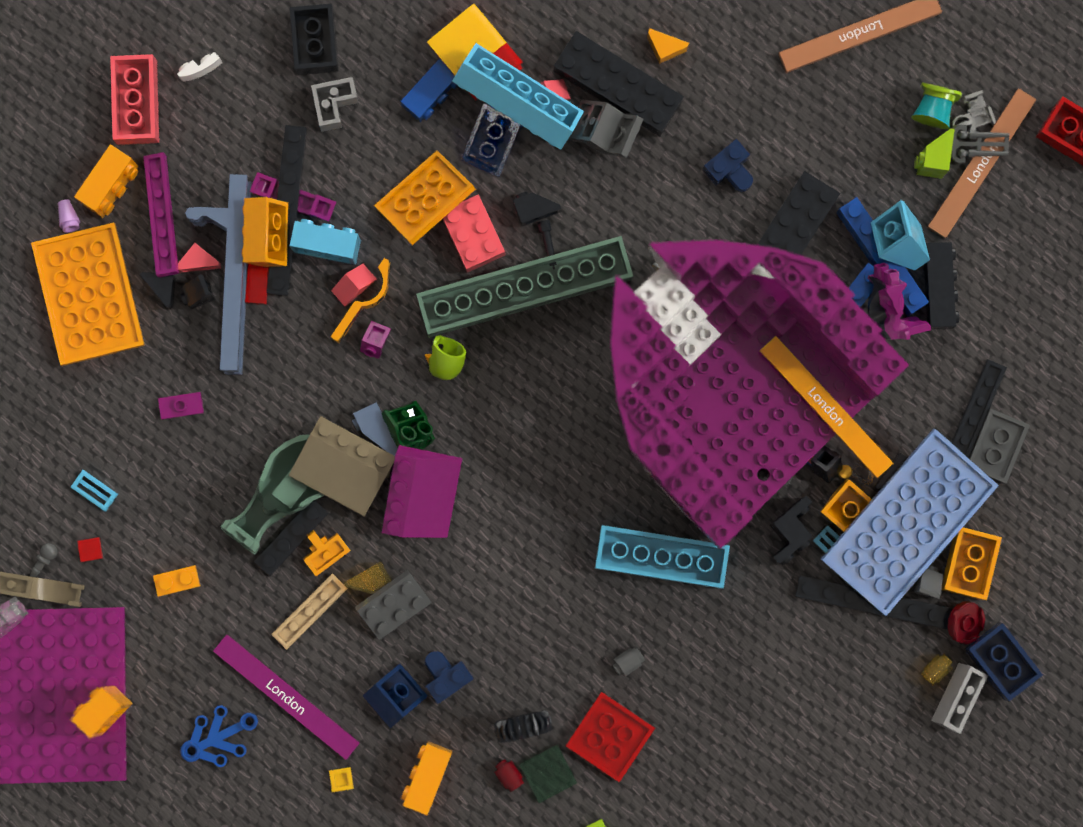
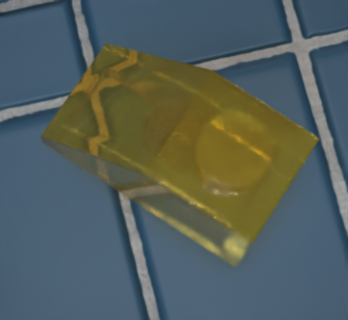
(370, 579)

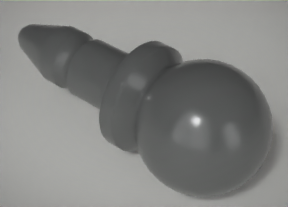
(47, 553)

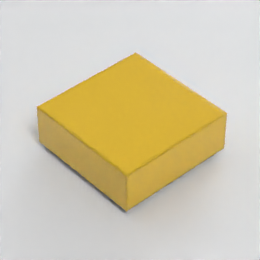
(341, 779)

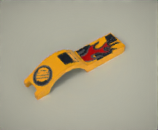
(357, 306)

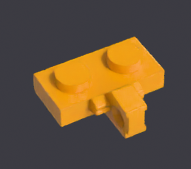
(324, 552)

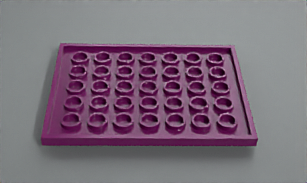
(45, 674)

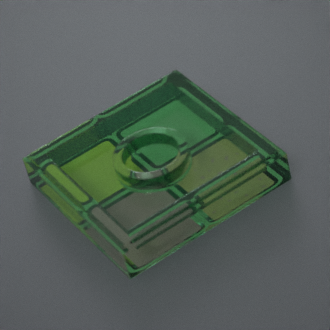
(548, 773)

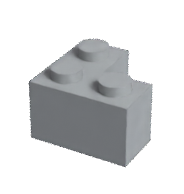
(329, 97)

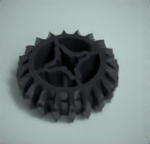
(522, 726)

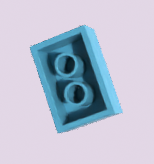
(325, 241)

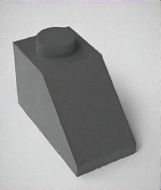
(929, 583)

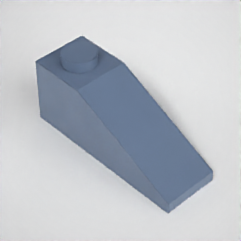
(372, 425)

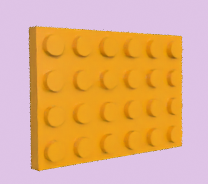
(87, 294)

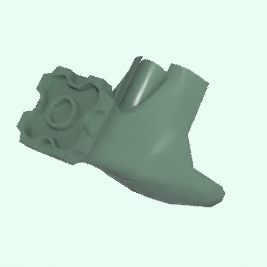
(274, 497)

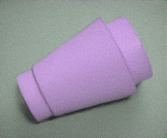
(67, 217)

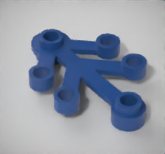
(216, 738)

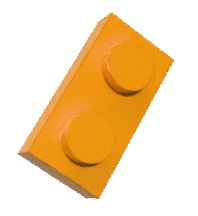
(176, 581)

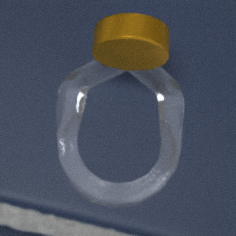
(846, 472)

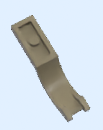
(40, 589)

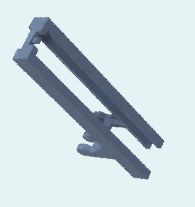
(234, 305)

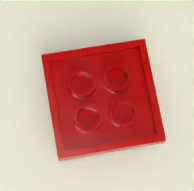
(610, 737)

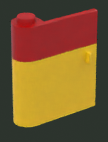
(460, 35)

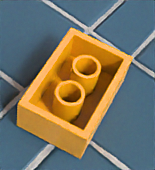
(107, 181)
(265, 232)
(971, 563)
(101, 711)
(426, 777)

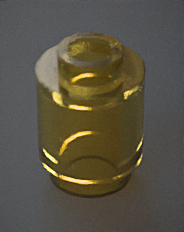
(937, 669)

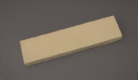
(309, 611)

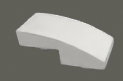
(191, 70)

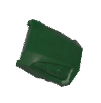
(409, 426)

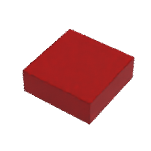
(90, 549)

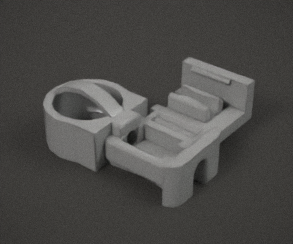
(979, 116)

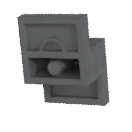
(606, 128)

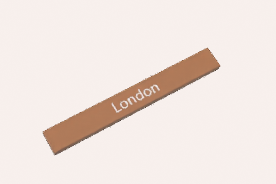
(858, 33)
(980, 166)

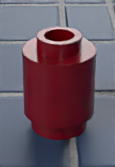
(508, 775)

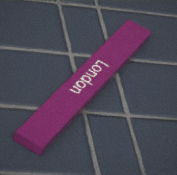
(286, 697)

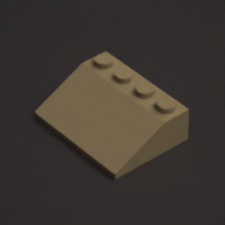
(342, 466)

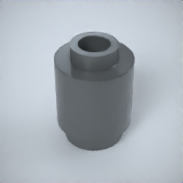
(628, 661)

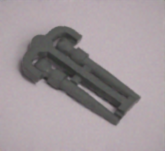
(972, 134)

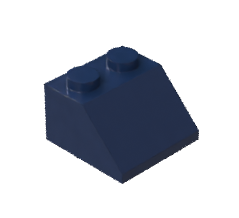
(395, 695)

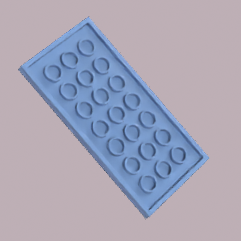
(909, 522)

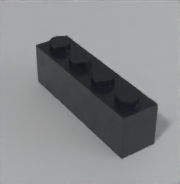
(940, 286)

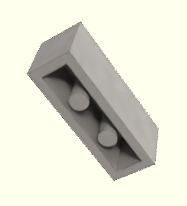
(959, 698)

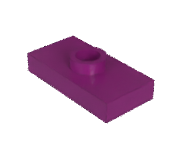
(181, 405)

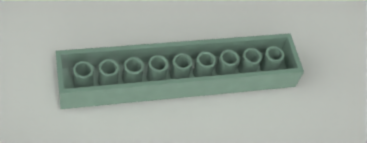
(524, 286)

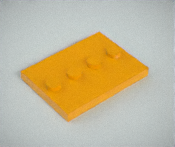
(424, 197)

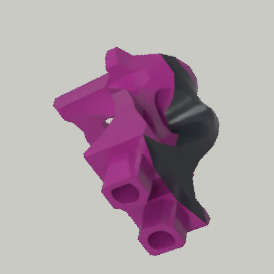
(887, 305)

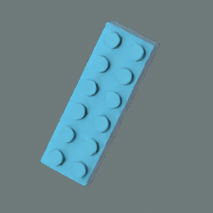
(518, 96)
(661, 557)

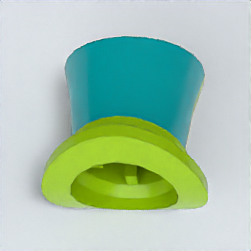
(936, 106)

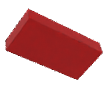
(256, 284)

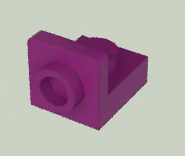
(374, 339)

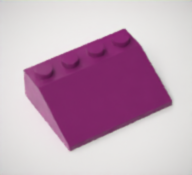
(421, 494)

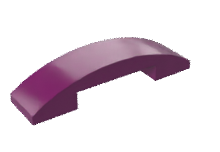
(309, 204)

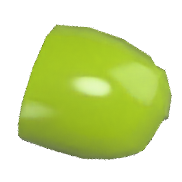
(446, 362)

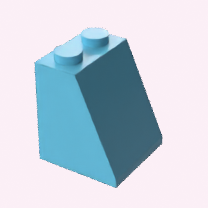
(900, 237)

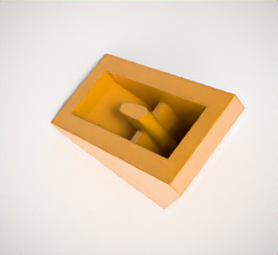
(666, 46)

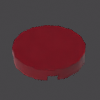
(966, 622)

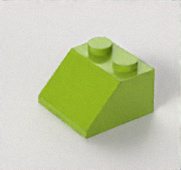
(936, 157)

